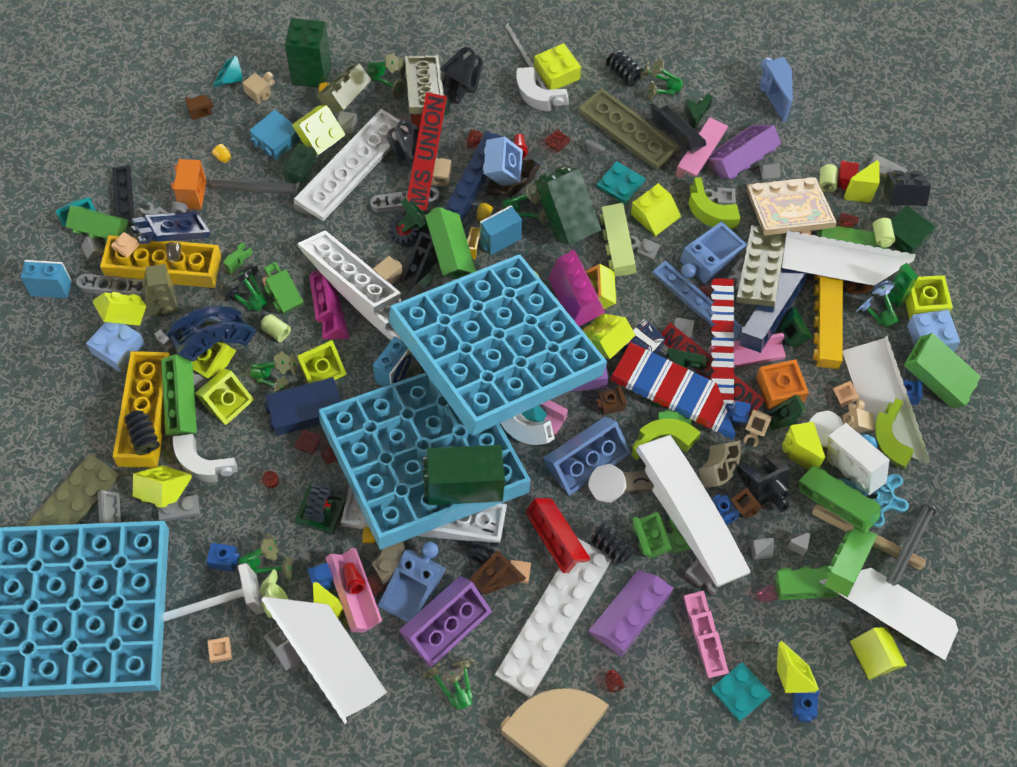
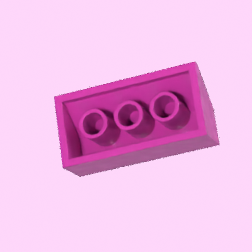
(575, 289)

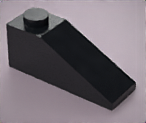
(420, 261)

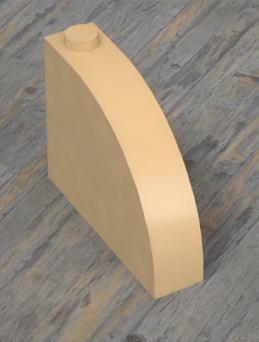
(553, 724)

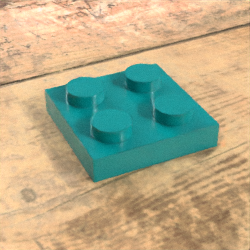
(620, 182)
(740, 692)

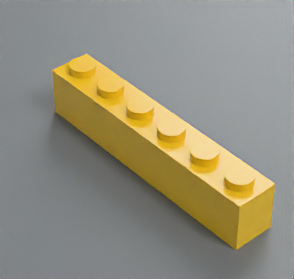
(828, 322)

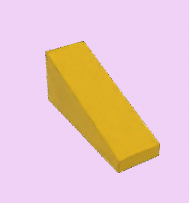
(473, 241)

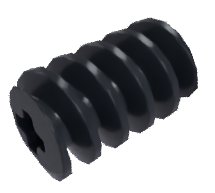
(624, 67)
(141, 432)
(611, 544)
(479, 550)

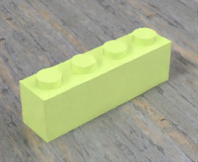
(618, 239)

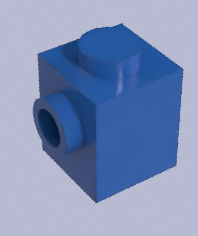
(223, 557)

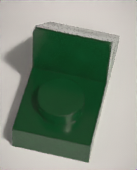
(696, 111)
(686, 358)
(786, 412)

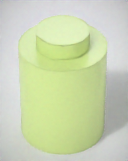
(828, 178)
(883, 232)
(275, 327)

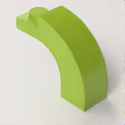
(710, 212)
(681, 432)
(889, 446)

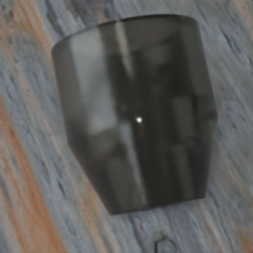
(173, 251)

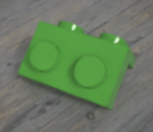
(651, 535)

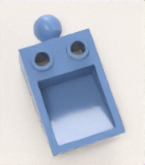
(777, 84)
(711, 253)
(408, 587)

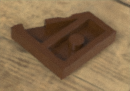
(496, 574)

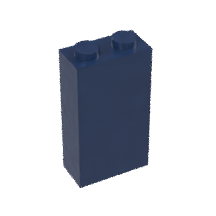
(300, 406)

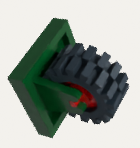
(408, 226)
(321, 509)

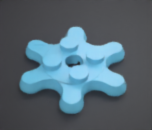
(885, 497)

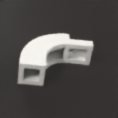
(535, 96)
(529, 431)
(201, 468)

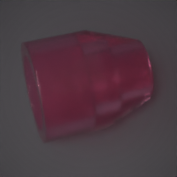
(766, 594)

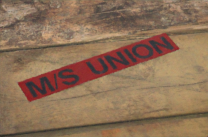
(426, 149)
(678, 340)

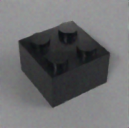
(907, 188)

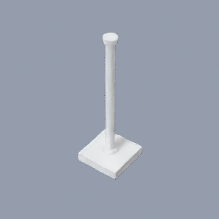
(249, 590)

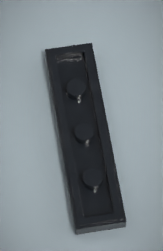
(123, 193)

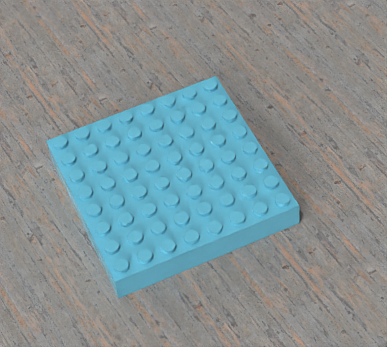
(496, 343)
(382, 451)
(82, 608)

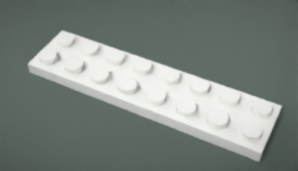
(348, 167)
(551, 622)

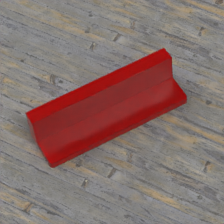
(556, 534)

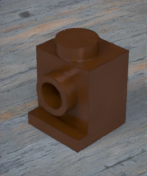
(199, 106)
(616, 405)
(749, 506)

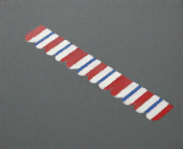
(724, 337)

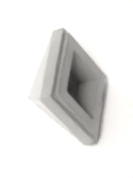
(594, 147)

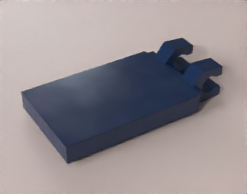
(169, 227)

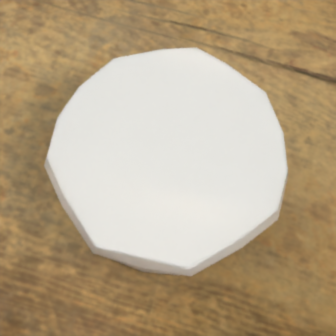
(826, 423)
(607, 483)

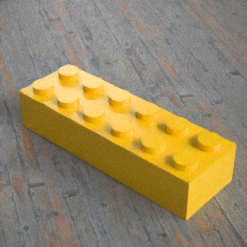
(196, 265)
(144, 393)

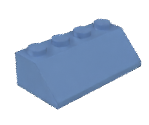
(581, 455)

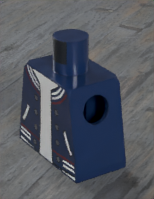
(648, 338)

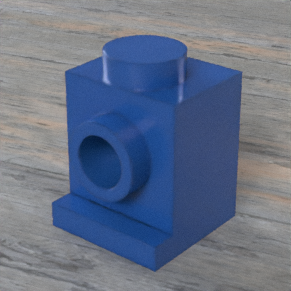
(914, 391)
(738, 412)
(728, 514)
(322, 575)
(800, 711)

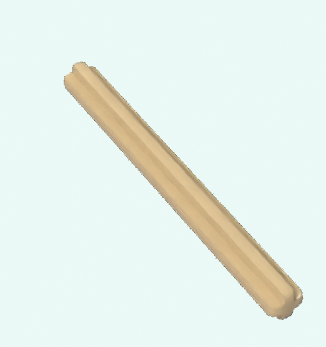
(880, 542)

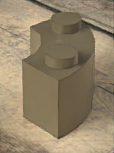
(720, 464)
(388, 562)

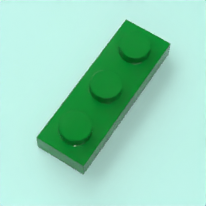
(902, 284)

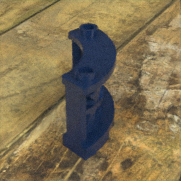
(224, 327)

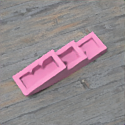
(705, 634)

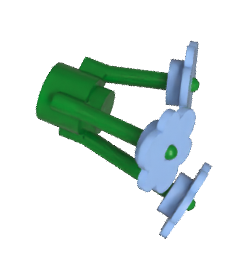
(888, 316)

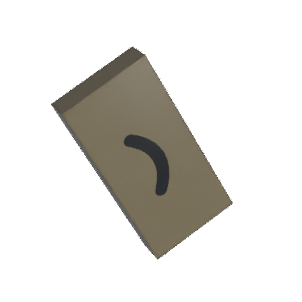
(637, 482)

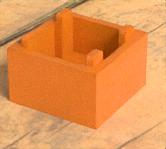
(189, 183)
(781, 382)

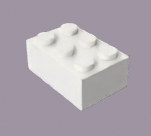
(857, 459)

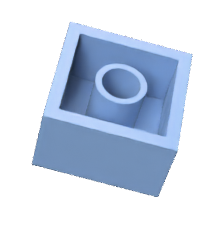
(502, 161)
(935, 322)
(114, 344)

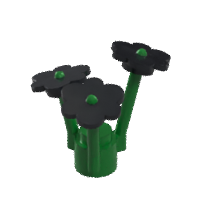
(257, 300)

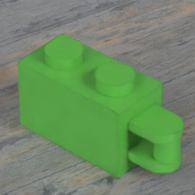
(282, 289)

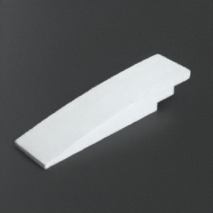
(353, 279)
(692, 510)
(462, 529)

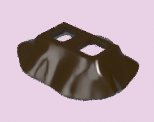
(528, 171)

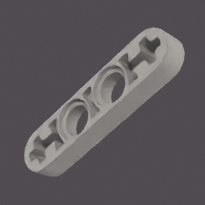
(398, 195)
(113, 282)

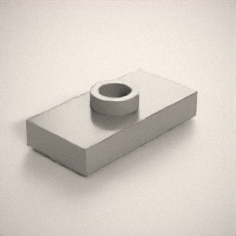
(109, 507)

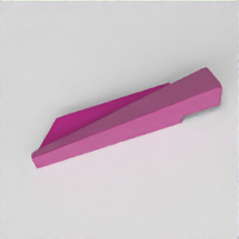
(327, 307)

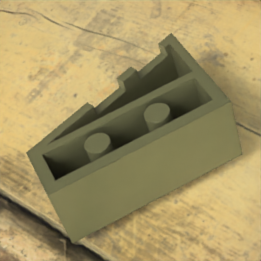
(344, 88)
(158, 291)

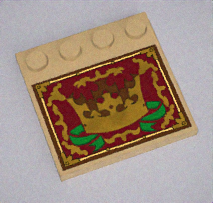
(790, 206)

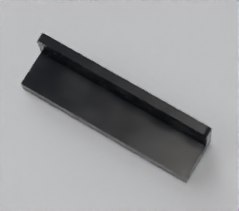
(678, 128)

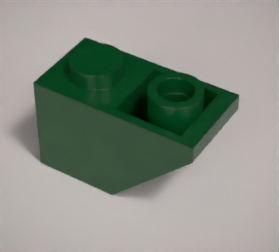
(794, 328)

